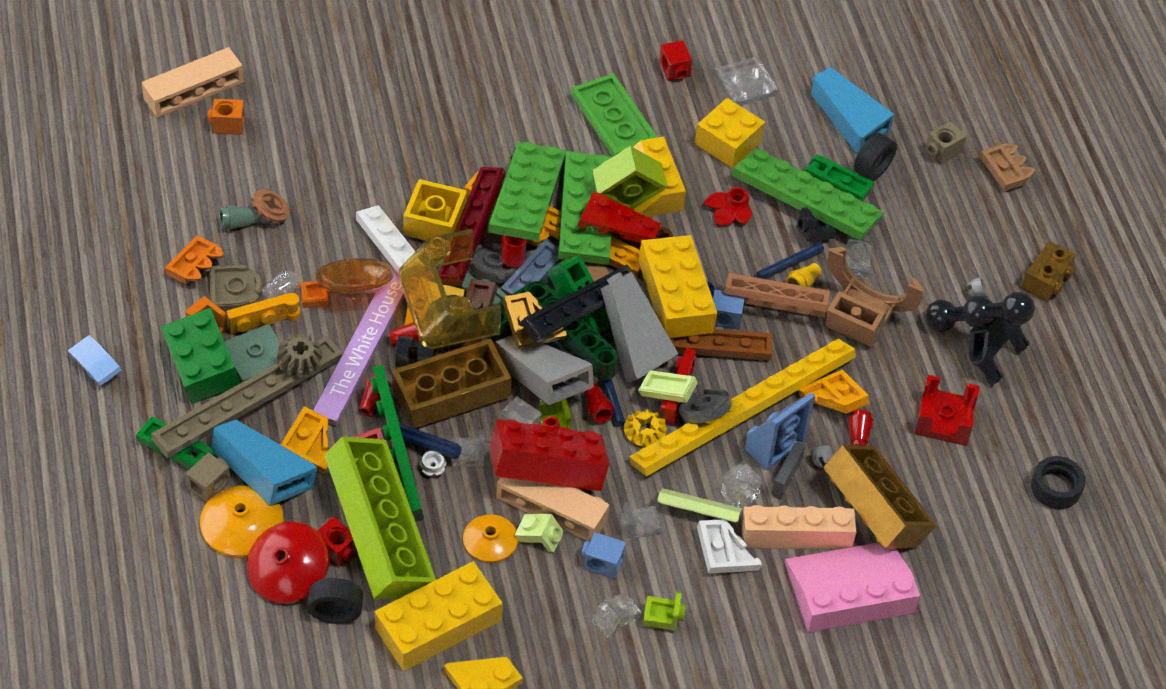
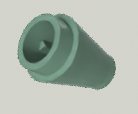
(236, 217)

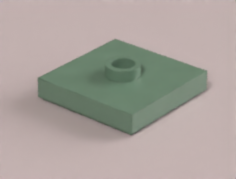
(253, 351)

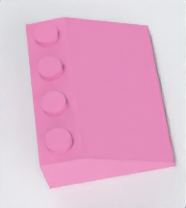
(852, 586)

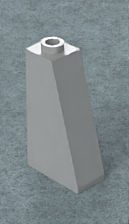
(635, 327)
(546, 370)

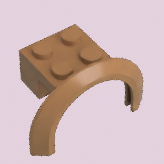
(861, 310)

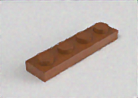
(728, 344)

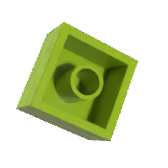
(630, 177)

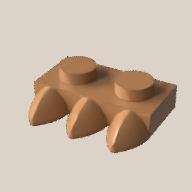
(1006, 166)

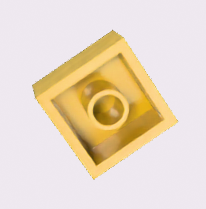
(729, 132)
(433, 210)

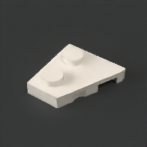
(724, 549)

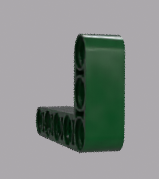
(581, 338)

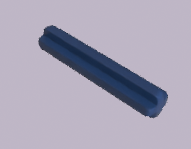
(430, 442)

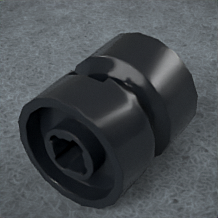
(403, 351)

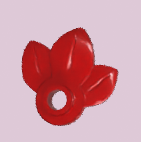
(730, 206)

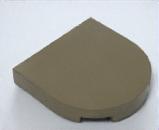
(234, 286)

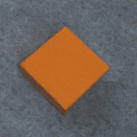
(313, 295)

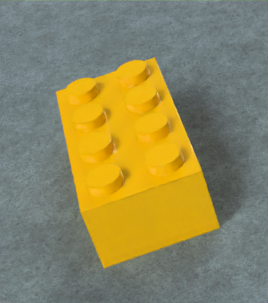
(677, 286)
(438, 616)

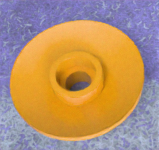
(490, 547)

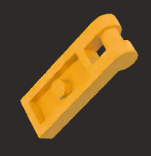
(264, 313)

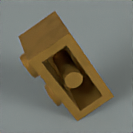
(1048, 271)

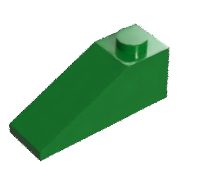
(571, 276)

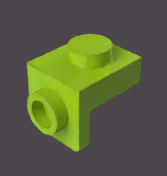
(664, 612)

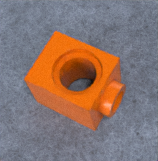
(227, 116)

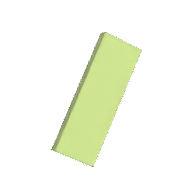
(699, 505)

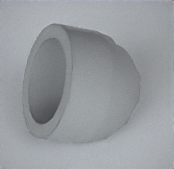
(976, 288)
(821, 455)

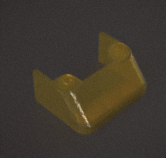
(437, 318)

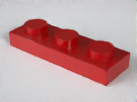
(684, 366)

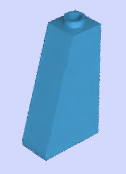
(850, 108)
(262, 463)

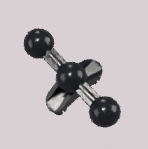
(991, 326)

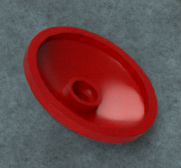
(292, 577)

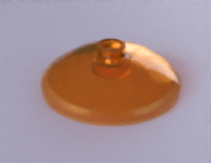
(354, 277)

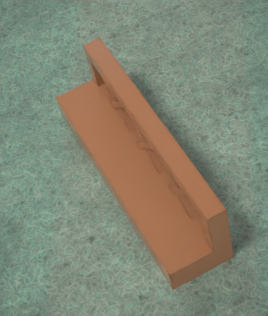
(778, 295)

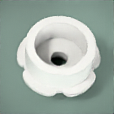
(433, 458)

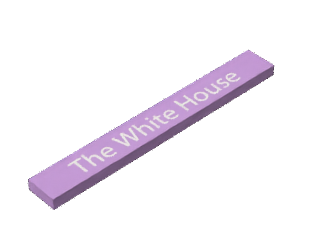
(360, 351)

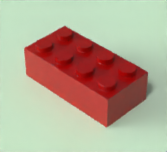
(549, 455)

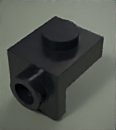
(812, 228)

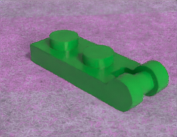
(839, 177)
(182, 457)

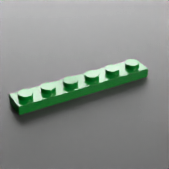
(393, 432)

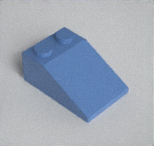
(780, 432)

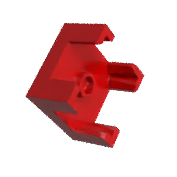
(946, 414)

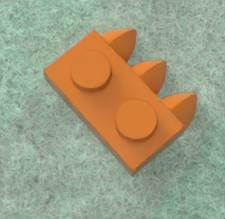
(192, 259)

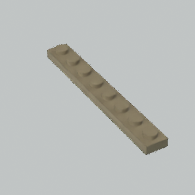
(235, 403)

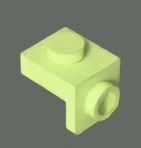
(540, 529)

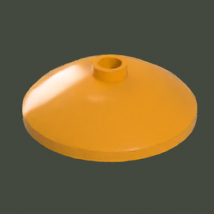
(235, 532)

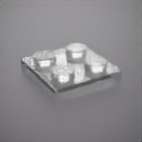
(746, 81)

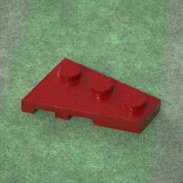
(614, 217)

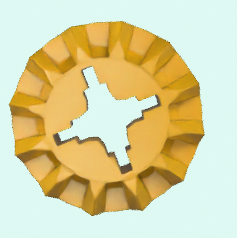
(647, 436)

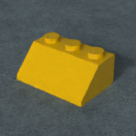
(671, 198)

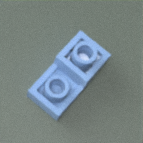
(94, 360)

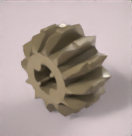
(299, 355)

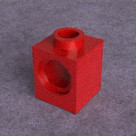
(675, 60)
(336, 532)

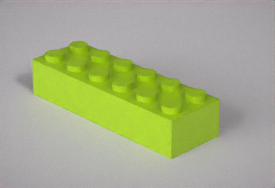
(379, 517)

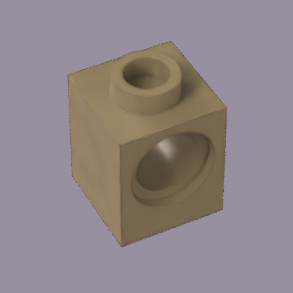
(945, 142)
(208, 477)

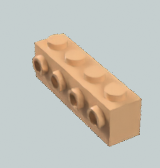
(798, 527)

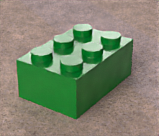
(200, 355)

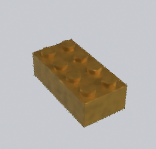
(451, 383)
(879, 496)

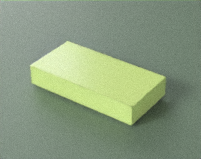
(668, 386)

